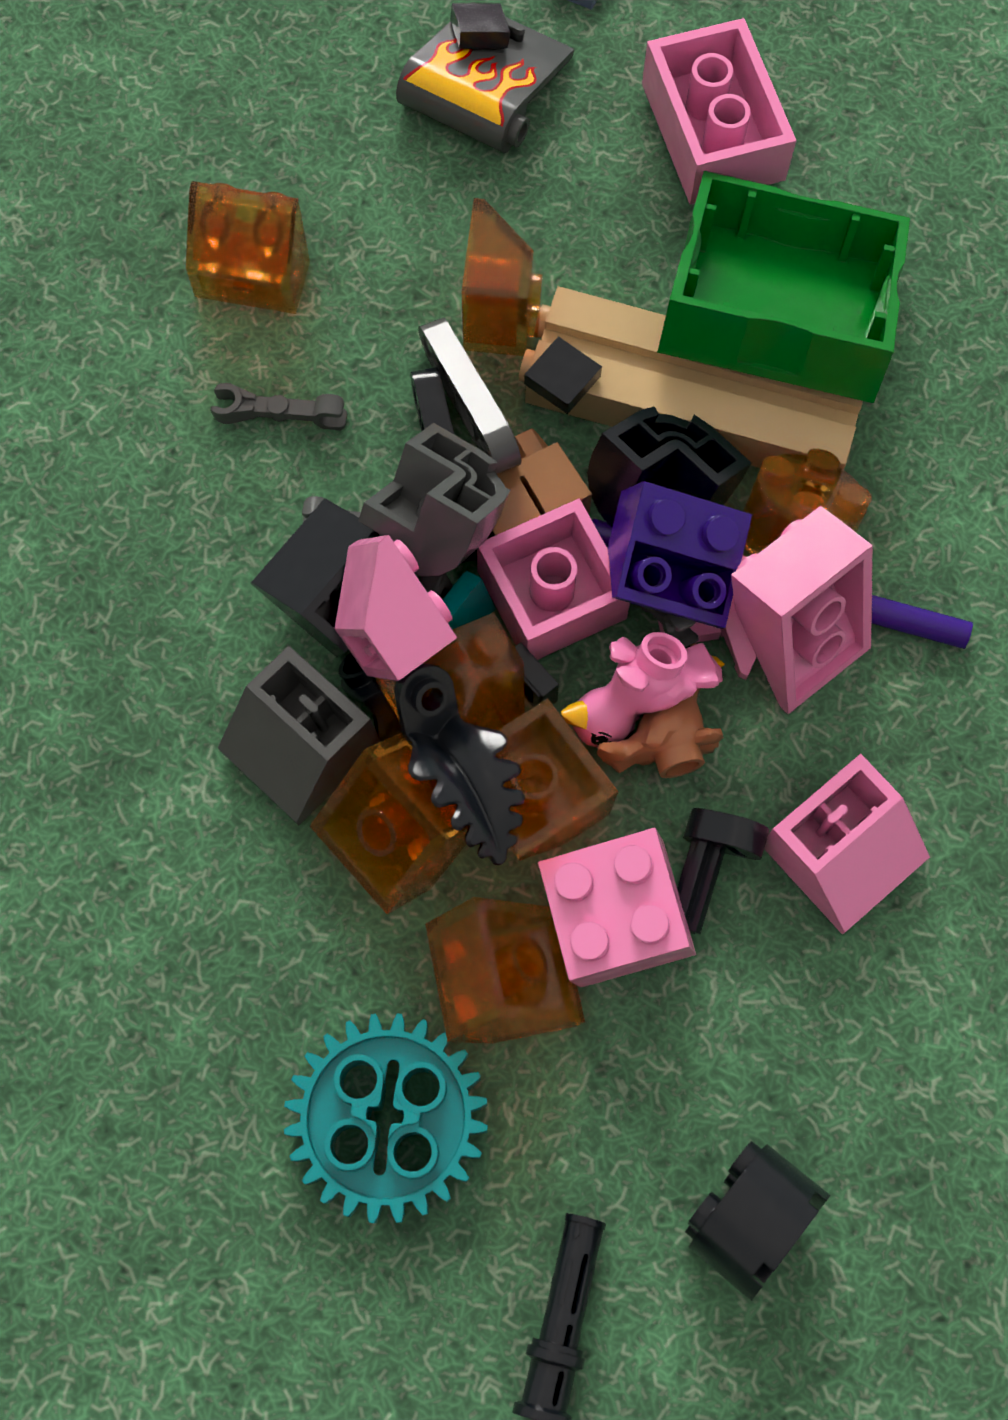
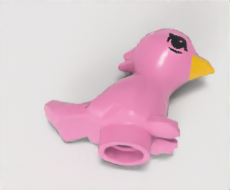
(645, 681)

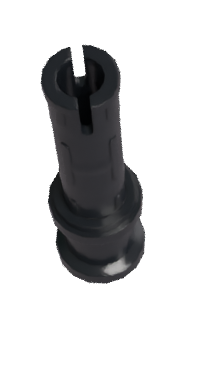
(555, 1352)

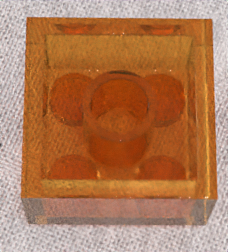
(388, 827)

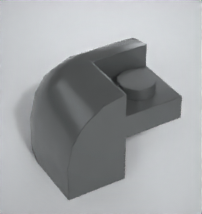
(439, 500)

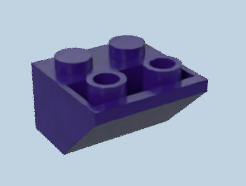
(676, 553)

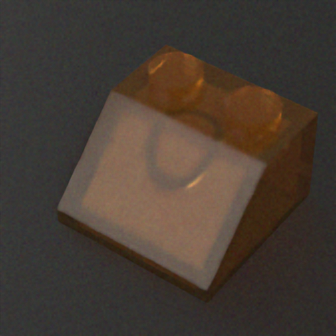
(498, 286)
(559, 780)
(501, 972)

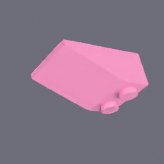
(807, 604)

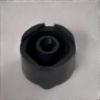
(756, 1219)

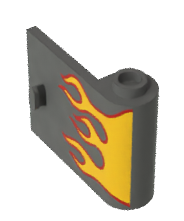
(482, 89)

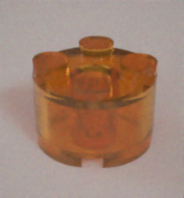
(794, 487)

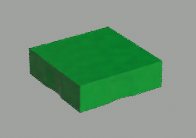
(787, 287)

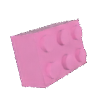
(717, 106)

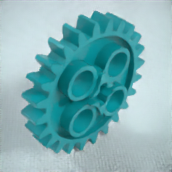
(330, 1111)

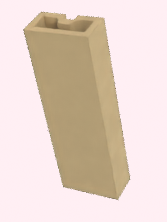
(749, 411)

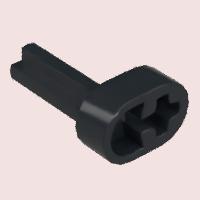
(710, 838)

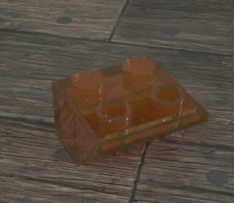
(246, 247)

